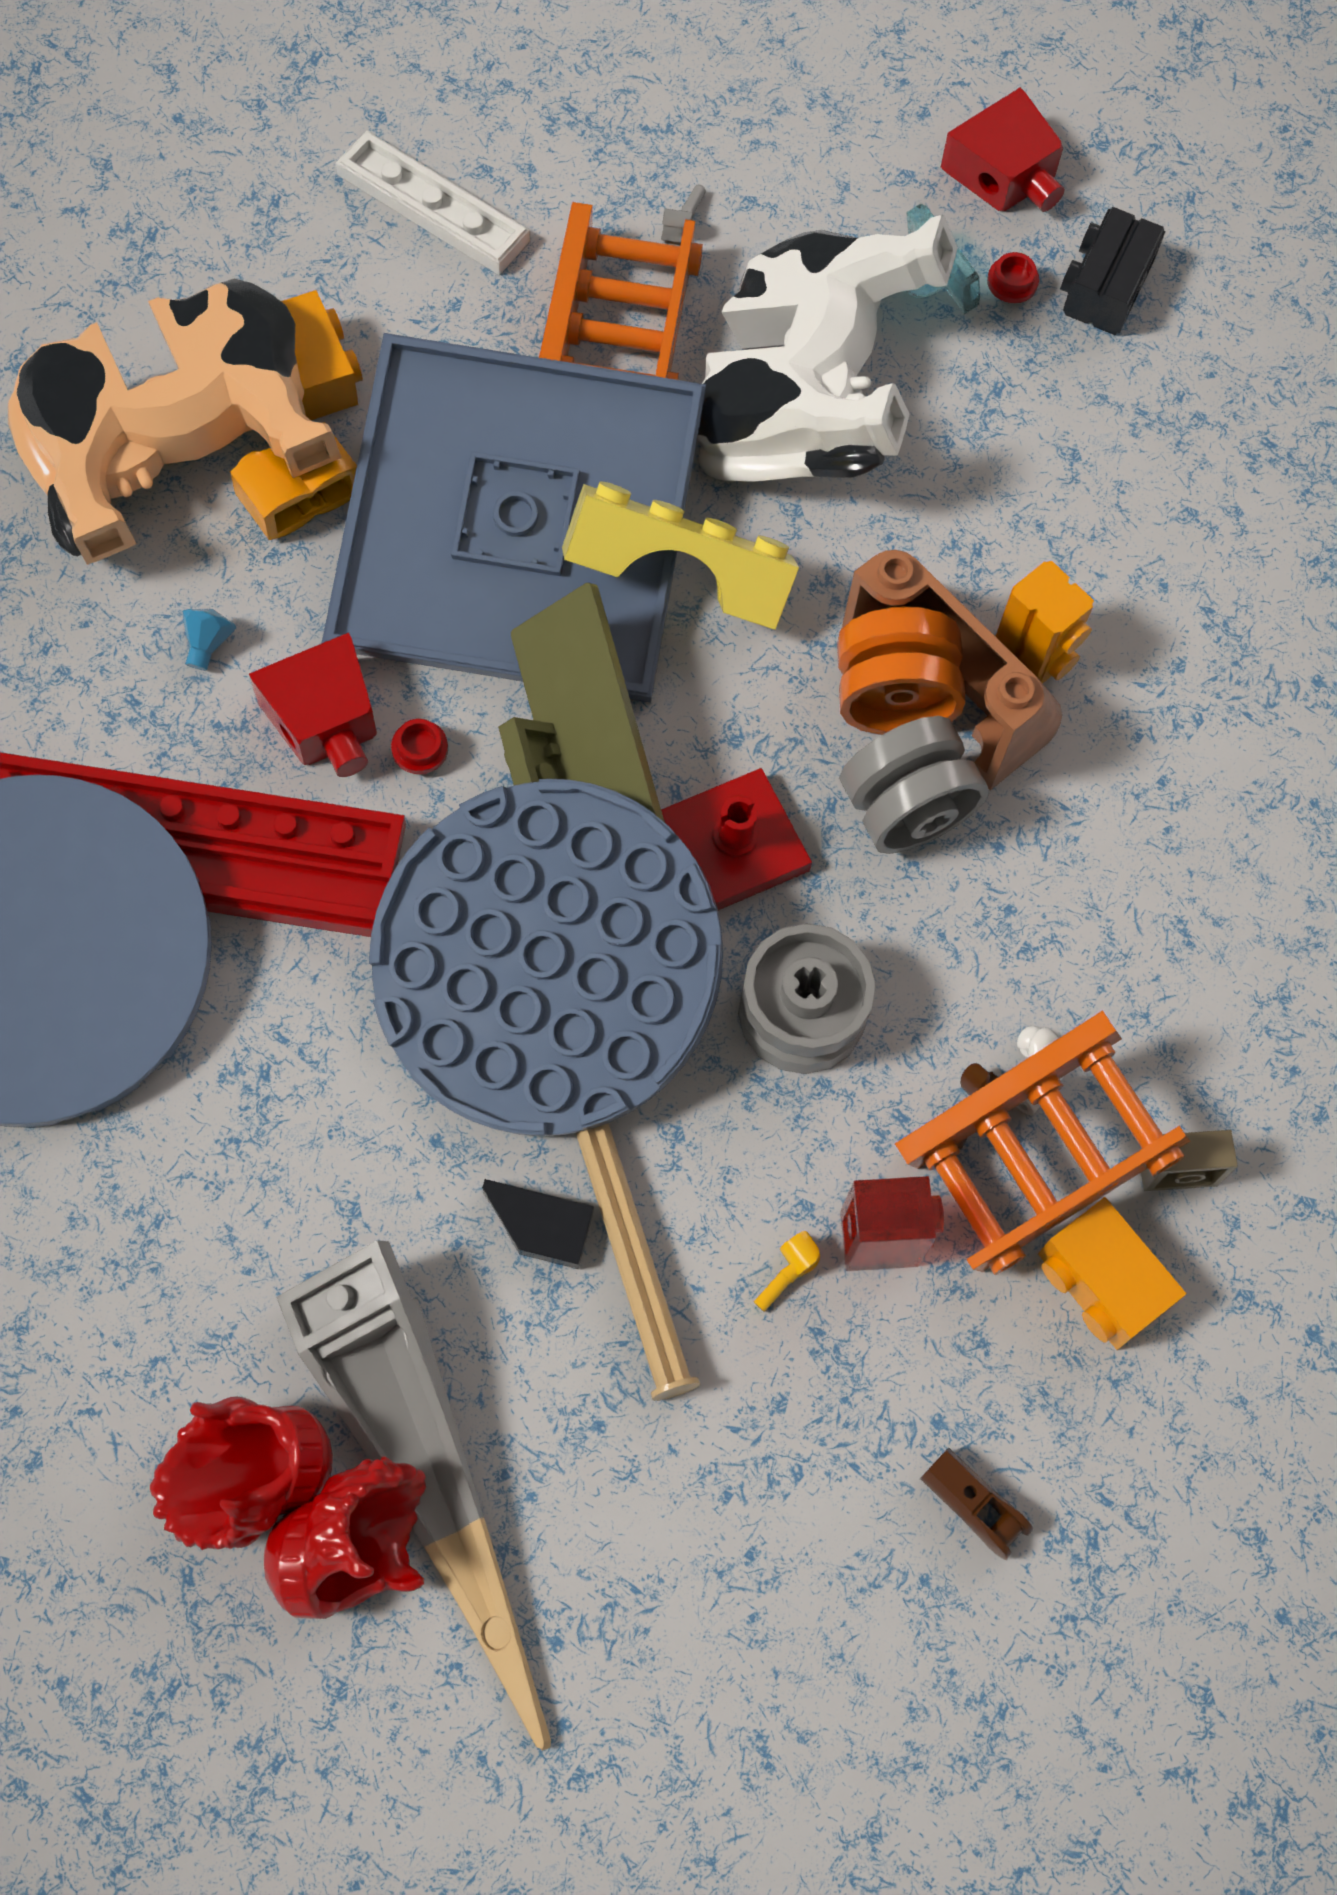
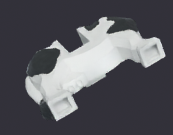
(800, 403)

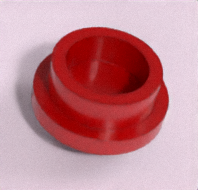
(1013, 278)
(419, 746)

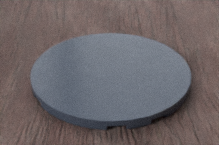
(95, 948)
(546, 957)

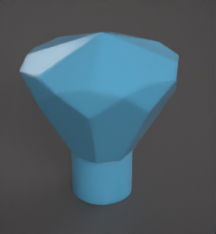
(205, 633)

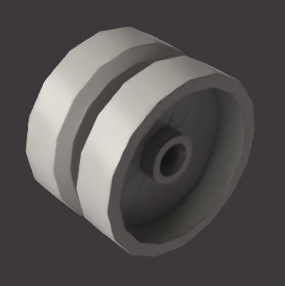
(913, 784)
(838, 991)

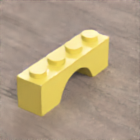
(615, 531)

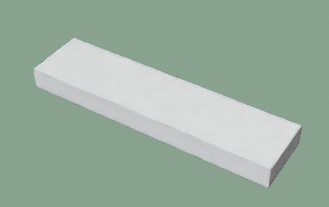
(433, 202)

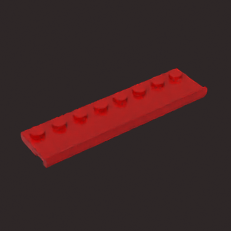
(261, 850)

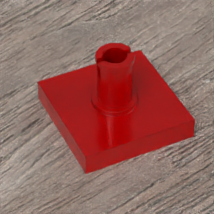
(739, 837)

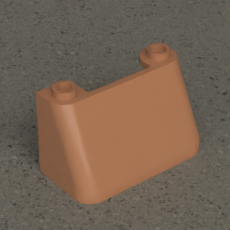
(1017, 705)

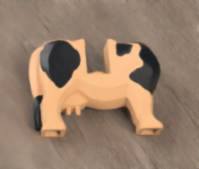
(100, 441)

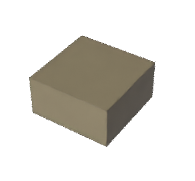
(1206, 1163)

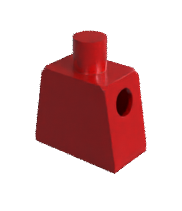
(1006, 154)
(319, 704)

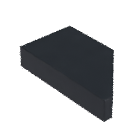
(541, 1223)

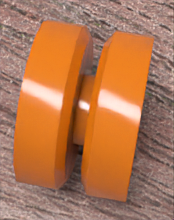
(899, 668)

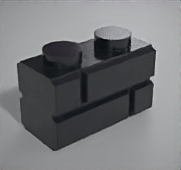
(1112, 271)

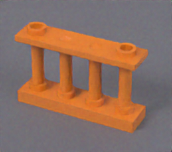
(577, 284)
(1040, 1082)

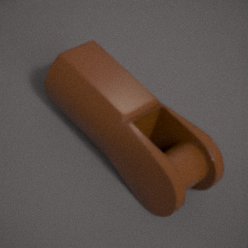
(967, 1494)

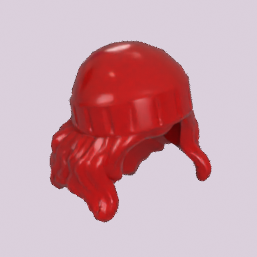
(239, 1471)
(346, 1541)

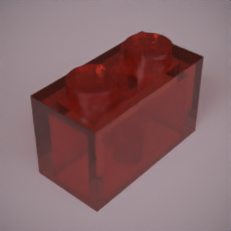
(889, 1223)

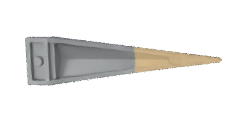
(382, 1376)

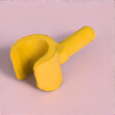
(802, 1257)

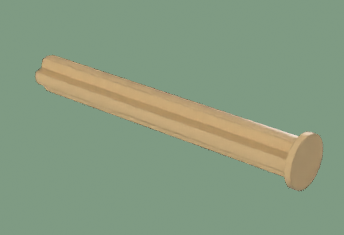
(635, 1264)

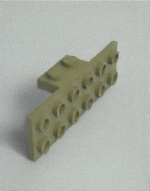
(577, 703)

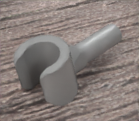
(674, 220)

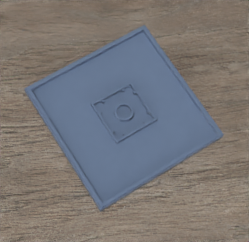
(473, 489)

